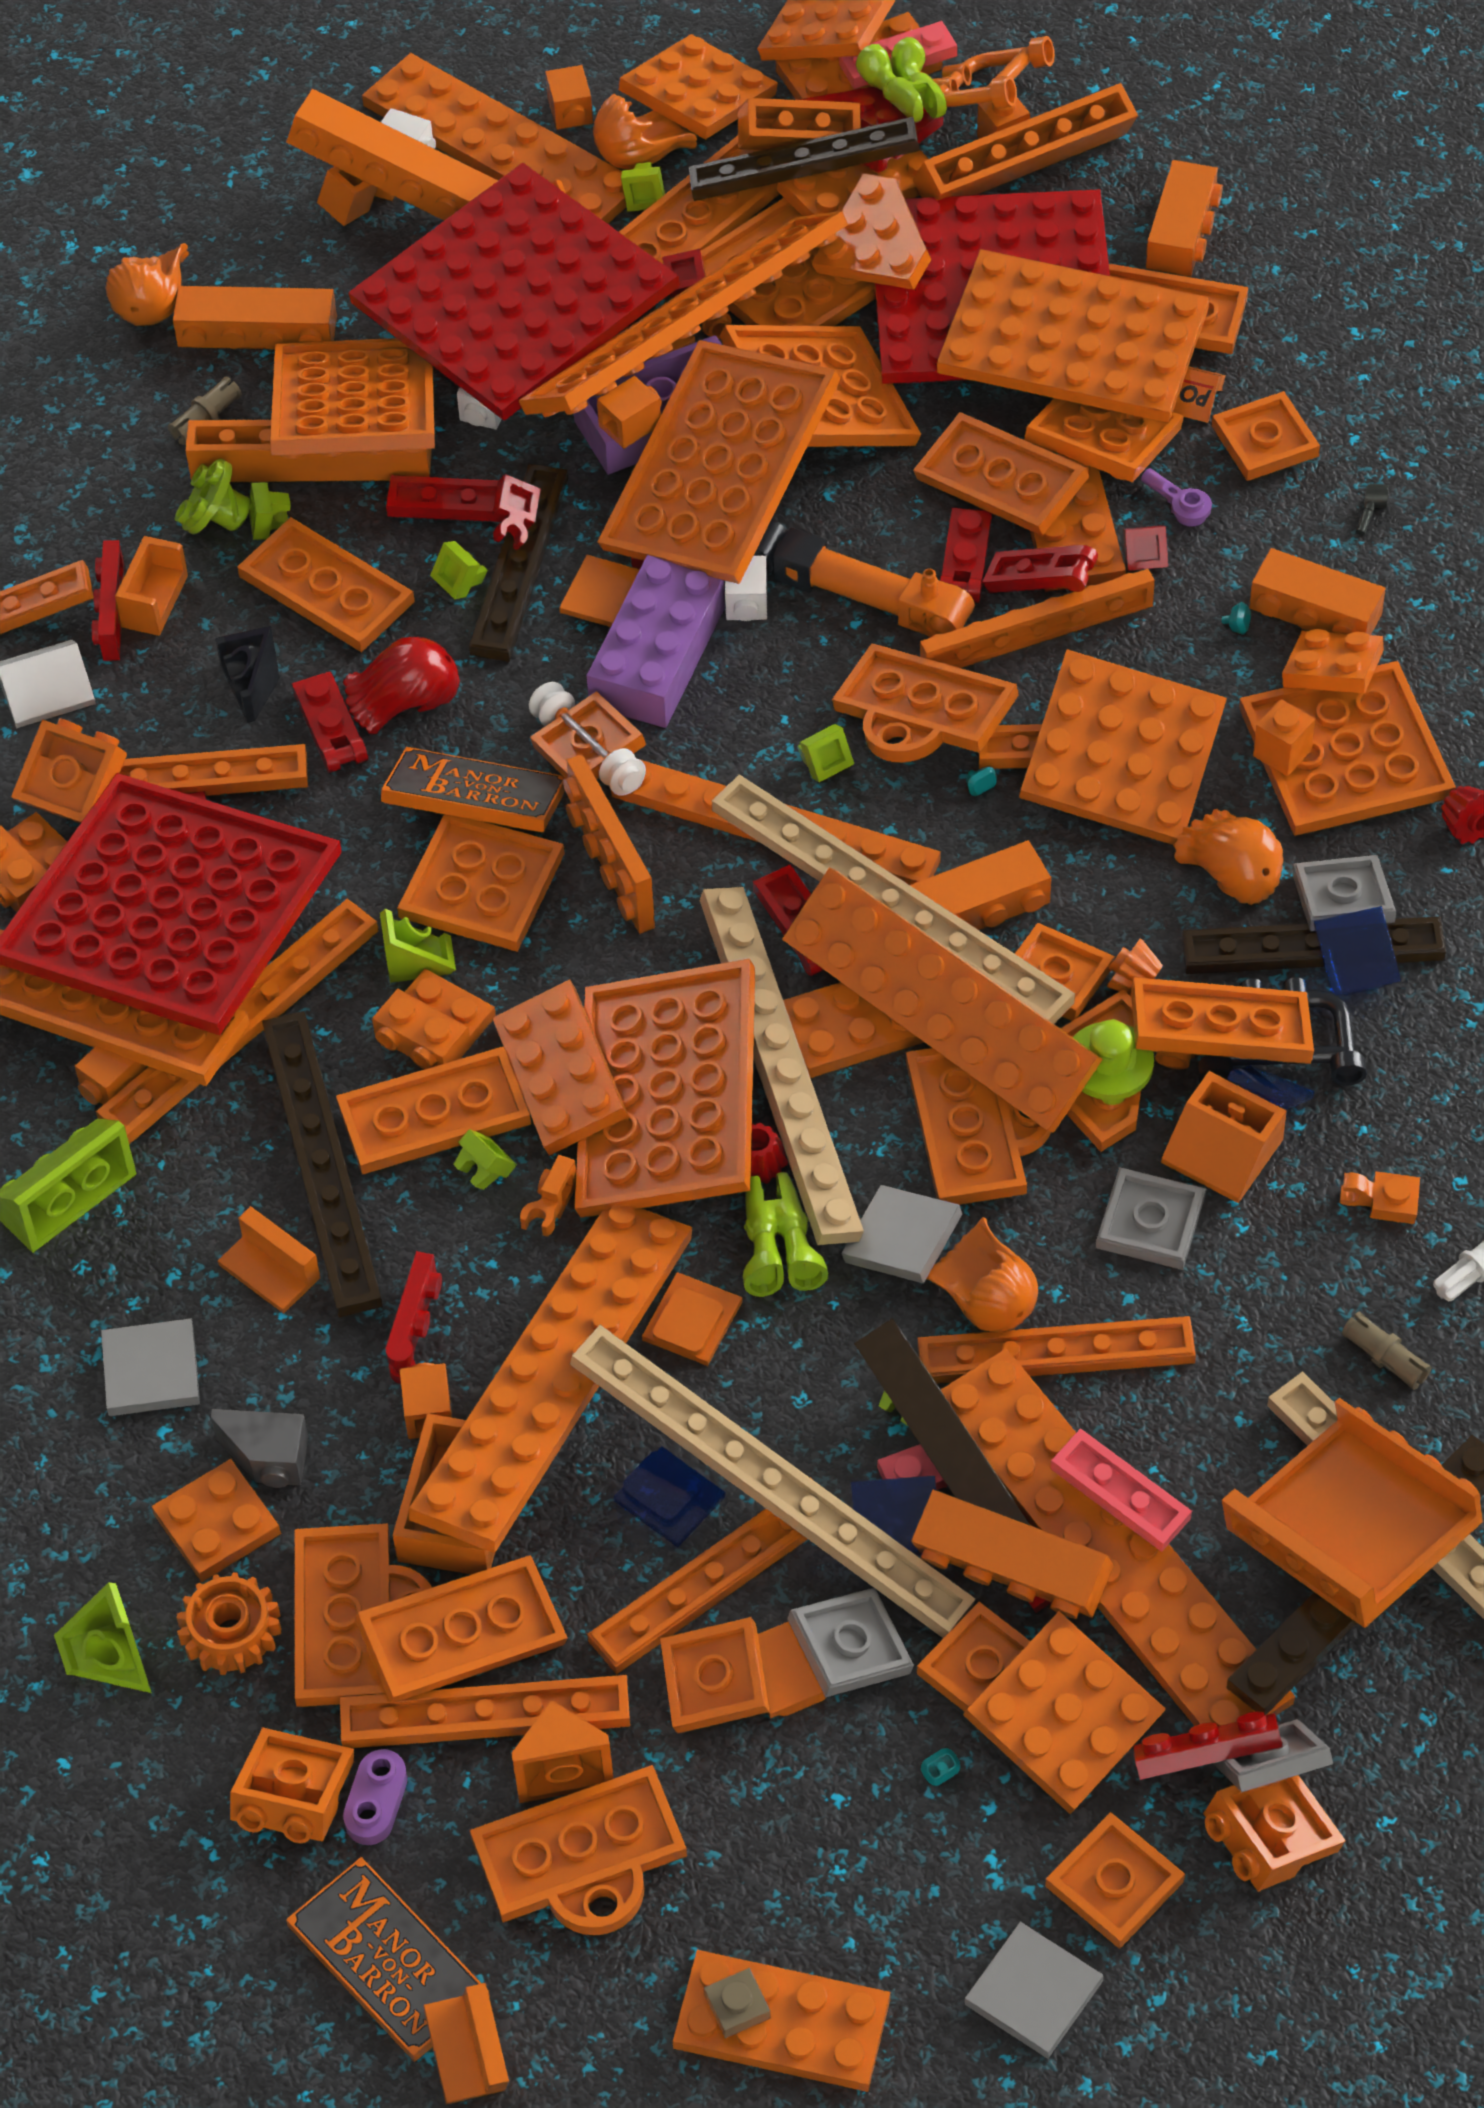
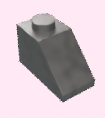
(264, 1444)

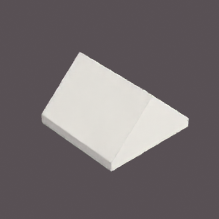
(45, 683)

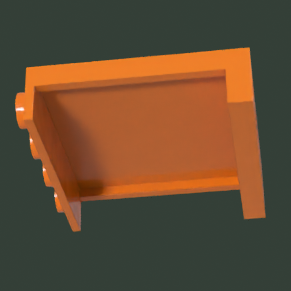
(1357, 1515)

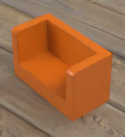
(151, 585)

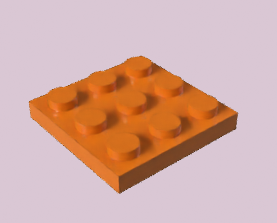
(823, 28)
(696, 85)
(1102, 437)
(481, 881)
(1064, 1712)

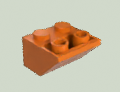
(1225, 1137)

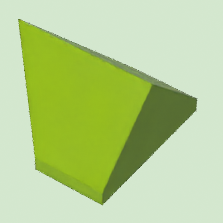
(413, 950)
(101, 1644)

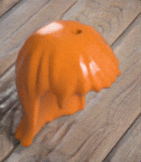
(632, 139)
(147, 287)
(1234, 854)
(987, 1280)

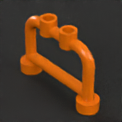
(1002, 88)

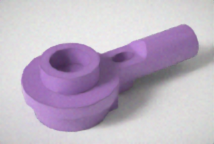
(1188, 505)

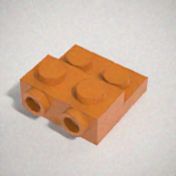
(67, 769)
(25, 858)
(432, 1021)
(290, 1785)
(1271, 1830)

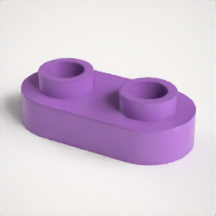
(375, 1793)

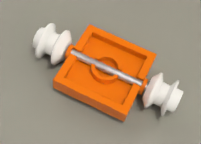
(591, 730)

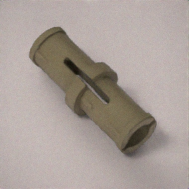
(206, 407)
(1386, 1350)

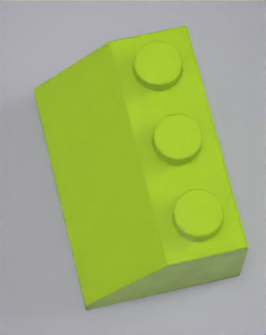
(67, 1183)

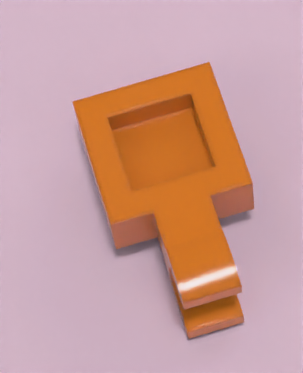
(556, 1190)
(1389, 1195)

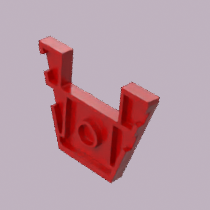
(878, 110)

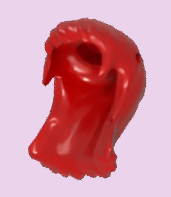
(401, 678)

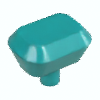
(1239, 618)
(981, 780)
(940, 1766)

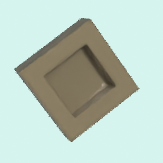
(737, 2003)

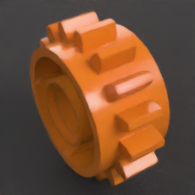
(233, 1646)

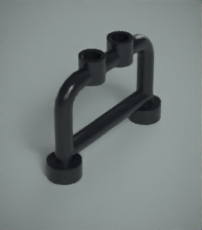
(1346, 1064)

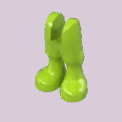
(902, 78)
(783, 1217)

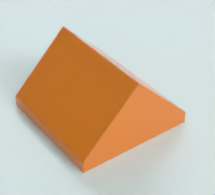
(560, 1756)

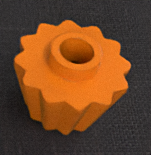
(1137, 963)

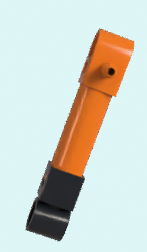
(919, 602)

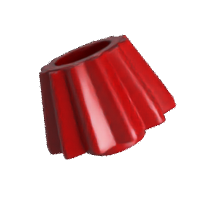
(1465, 813)
(766, 1153)

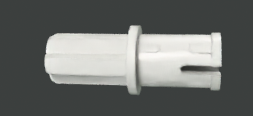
(1462, 1274)

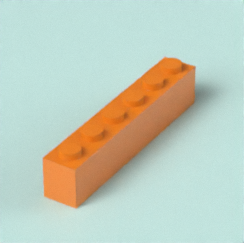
(1028, 145)
(384, 157)
(248, 450)

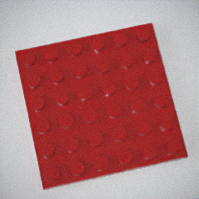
(1036, 226)
(513, 289)
(167, 903)

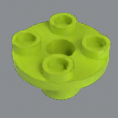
(213, 500)
(1123, 1067)

